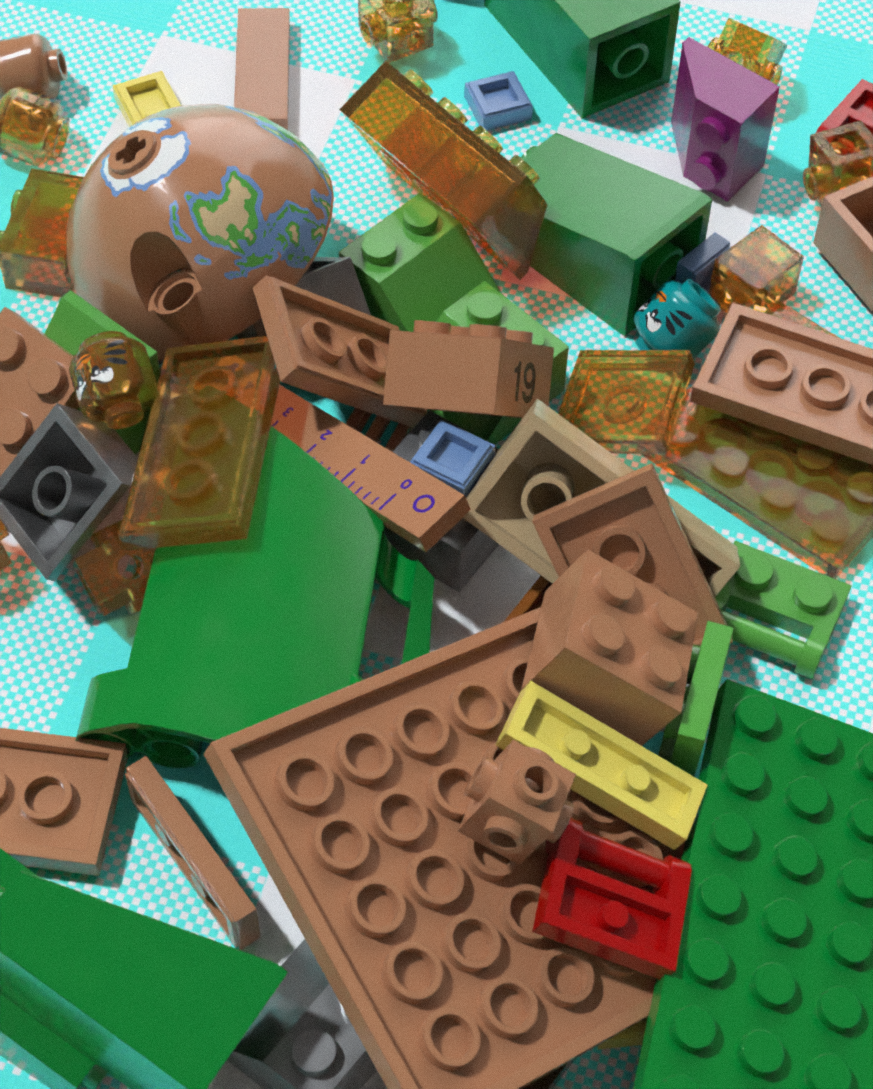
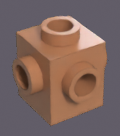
(517, 802)

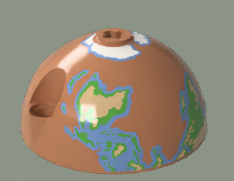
(203, 195)

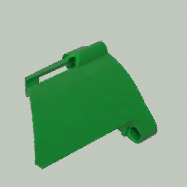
(256, 620)

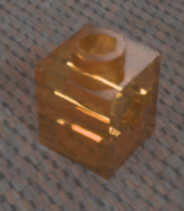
(756, 272)

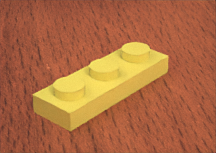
(607, 765)

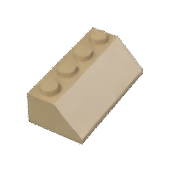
(551, 463)

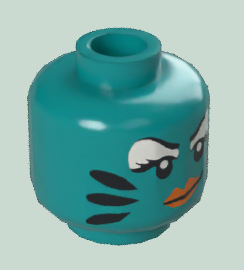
(677, 318)

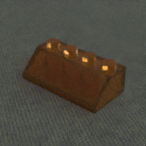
(451, 163)

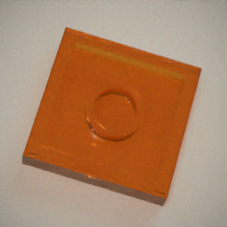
(628, 397)

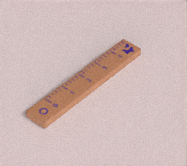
(390, 486)

